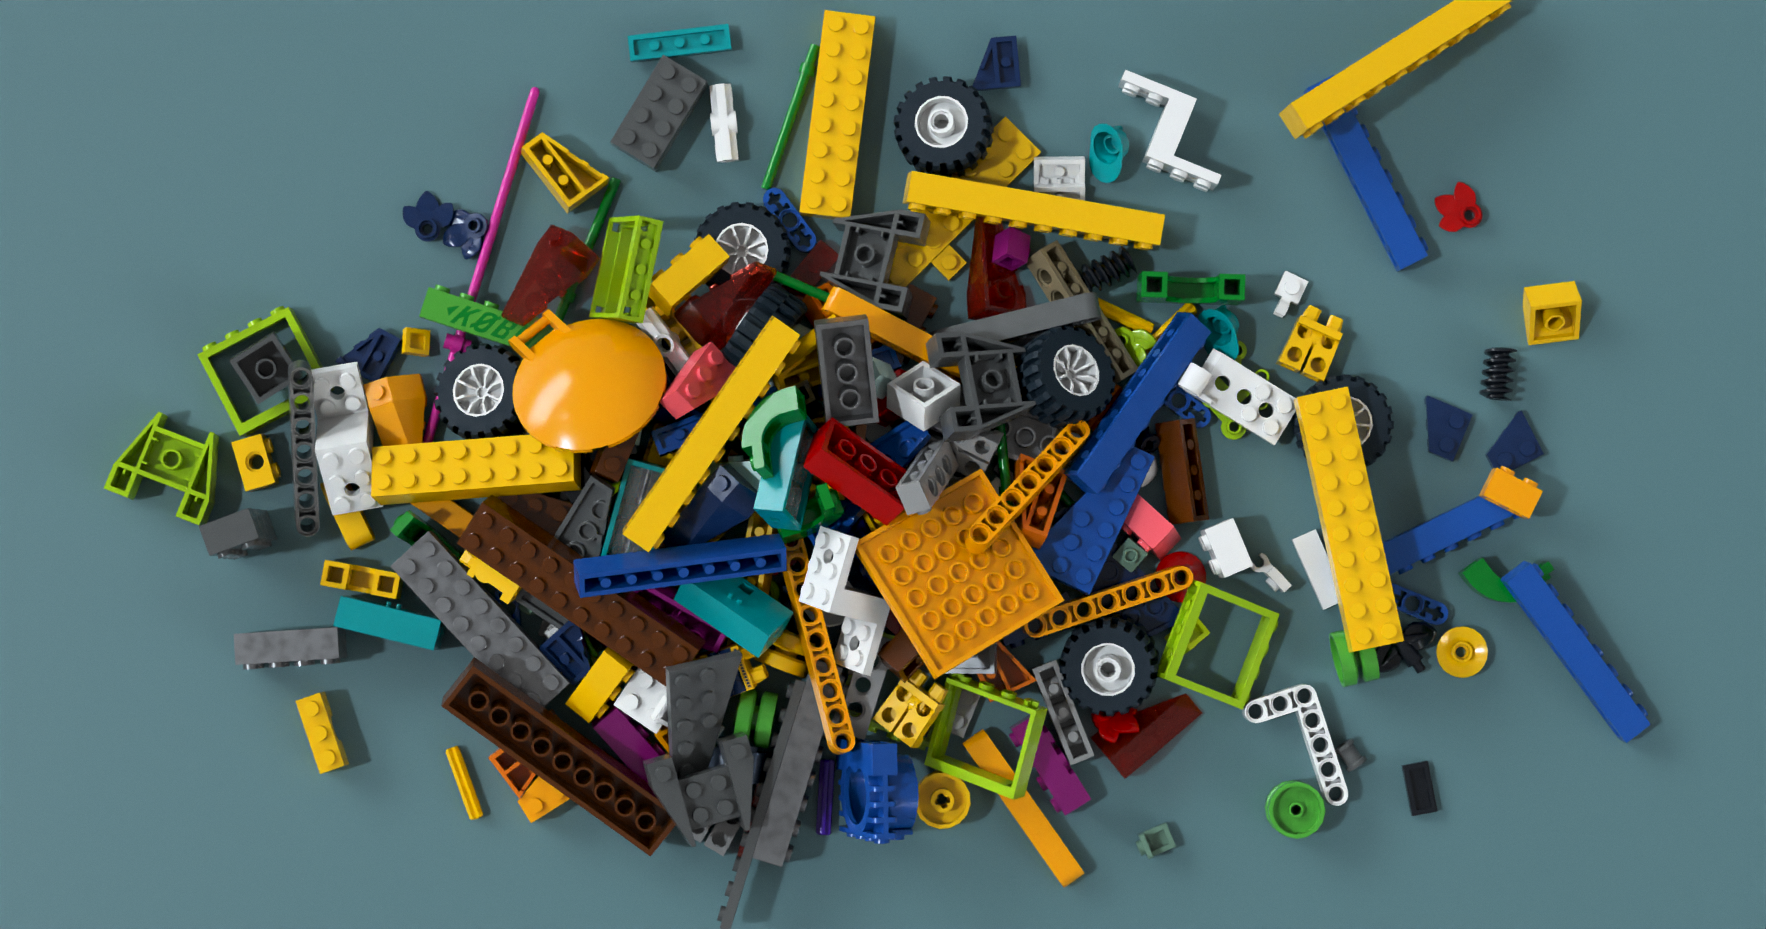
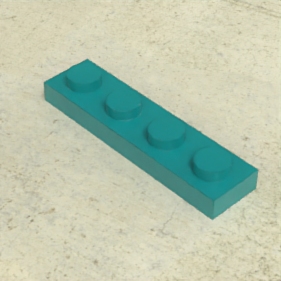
(679, 42)

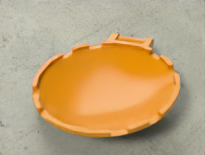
(586, 382)

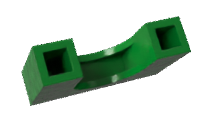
(1218, 290)

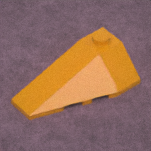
(398, 408)

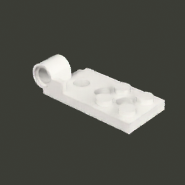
(1201, 384)

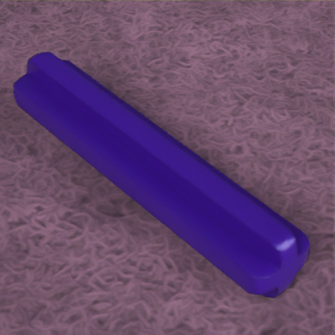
(825, 797)

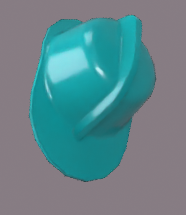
(1107, 151)
(1224, 330)

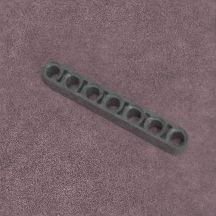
(1034, 319)
(300, 437)

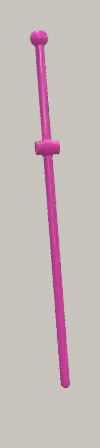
(458, 341)

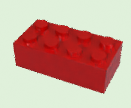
(856, 470)

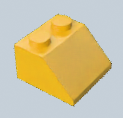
(1552, 312)

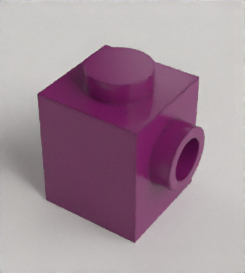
(1011, 248)

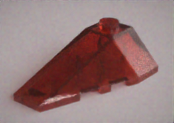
(553, 267)
(990, 286)
(719, 311)
(1156, 728)

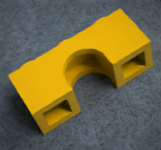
(361, 579)
(320, 732)

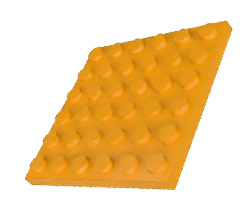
(943, 593)

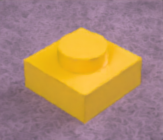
(948, 262)
(416, 342)

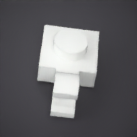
(1290, 291)
(1275, 578)

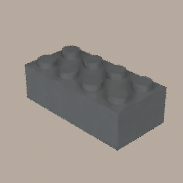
(659, 113)
(237, 533)

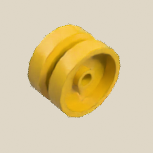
(785, 655)
(946, 814)

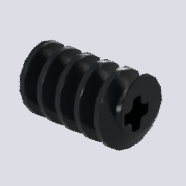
(1107, 269)
(1497, 373)

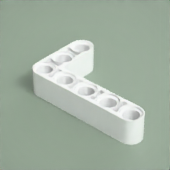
(1309, 734)

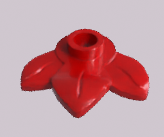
(1454, 208)
(1111, 726)

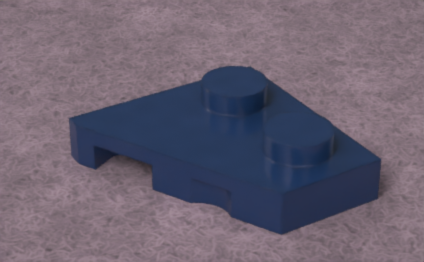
(999, 65)
(373, 354)
(1445, 428)
(1514, 445)
(568, 652)

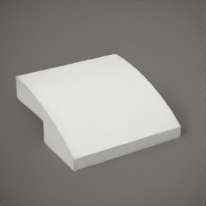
(1060, 176)

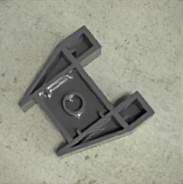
(869, 253)
(986, 379)
(708, 794)

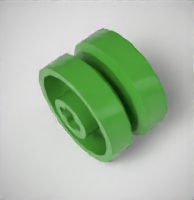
(1349, 664)
(754, 717)
(1279, 806)

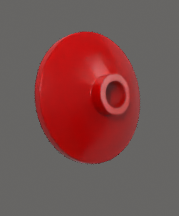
(1183, 559)

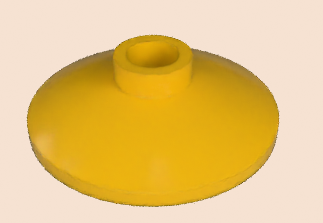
(1473, 658)

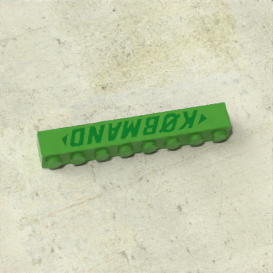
(473, 317)

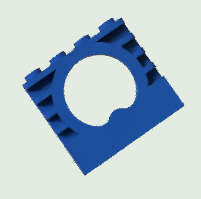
(877, 791)

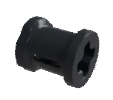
(1147, 441)

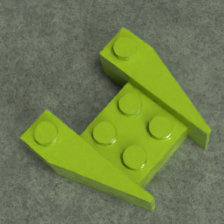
(172, 462)

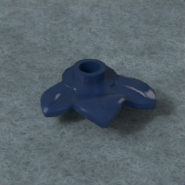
(428, 213)
(463, 235)

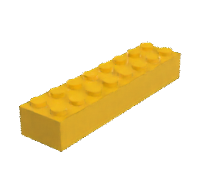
(837, 115)
(471, 470)

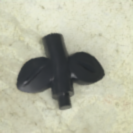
(1416, 638)

